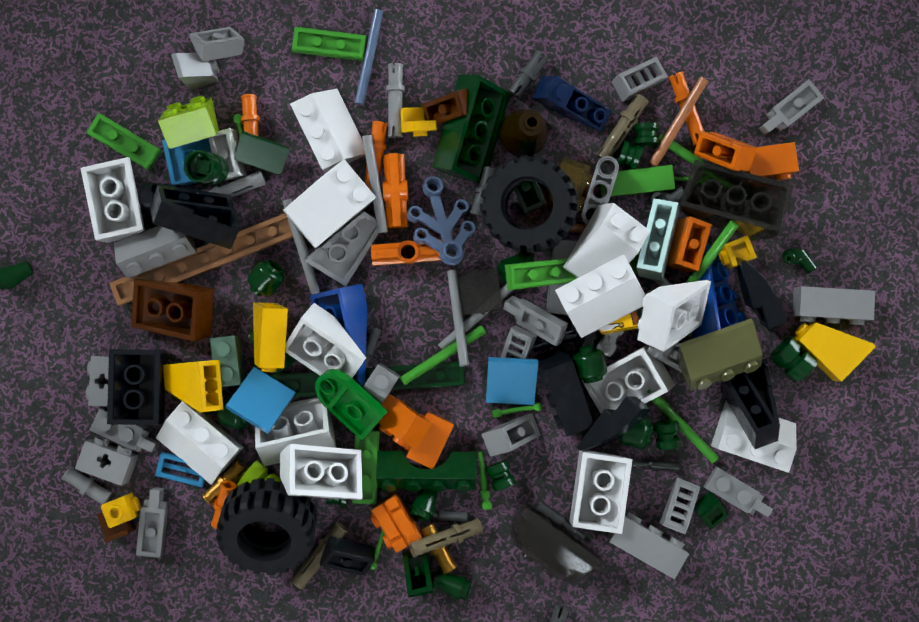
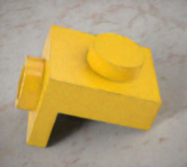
(414, 121)
(738, 248)
(121, 510)

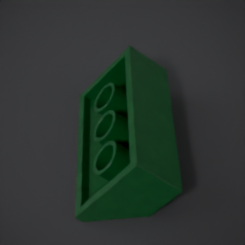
(470, 140)

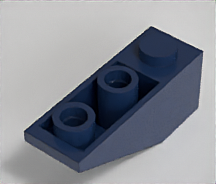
(571, 102)

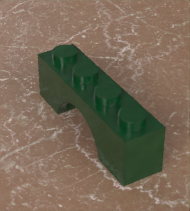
(397, 473)

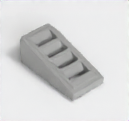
(625, 85)
(522, 334)
(686, 517)

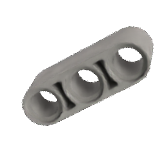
(600, 178)

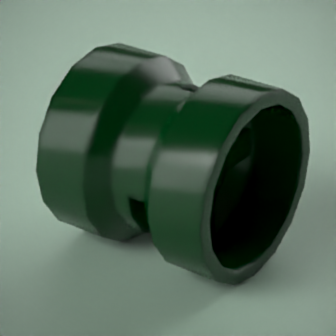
(667, 434)
(500, 475)

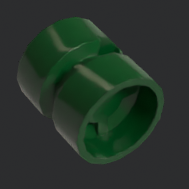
(206, 167)
(793, 359)

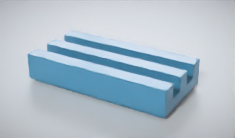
(200, 483)

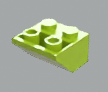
(188, 122)

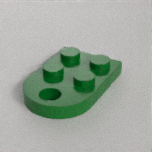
(349, 402)

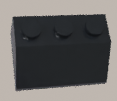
(136, 387)

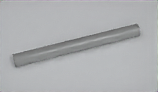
(375, 183)
(303, 253)
(458, 318)
(471, 321)

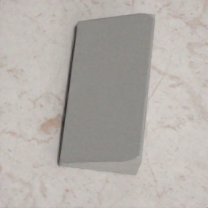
(217, 43)

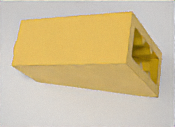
(269, 335)
(834, 350)
(195, 384)

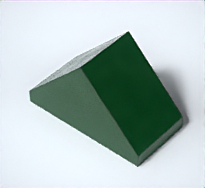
(417, 574)

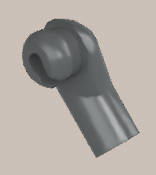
(674, 196)

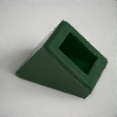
(710, 510)

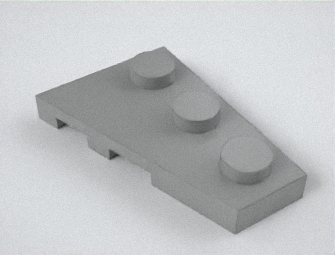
(345, 249)

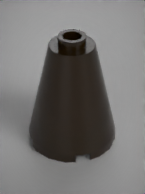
(523, 132)

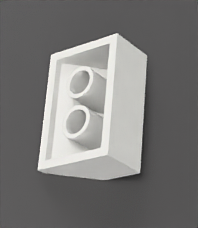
(329, 128)
(112, 200)
(601, 296)
(301, 424)
(732, 439)
(198, 442)
(321, 472)
(600, 491)

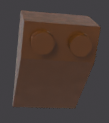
(173, 308)

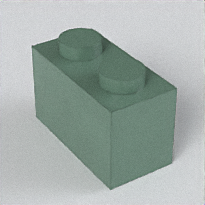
(230, 354)

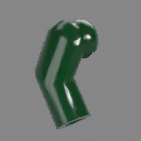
(799, 256)

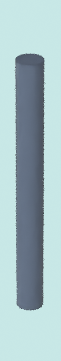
(369, 57)

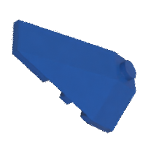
(720, 306)
(350, 310)

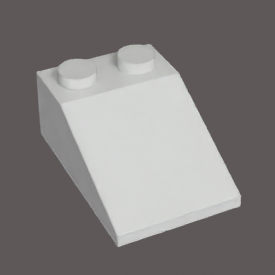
(329, 203)
(606, 237)
(672, 313)
(323, 344)
(631, 377)

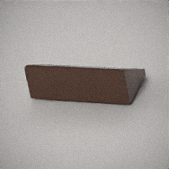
(447, 106)

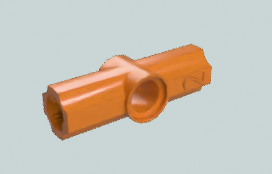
(395, 190)
(392, 253)

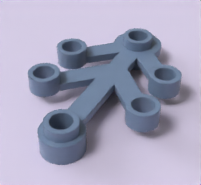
(441, 225)

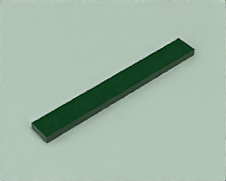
(442, 375)

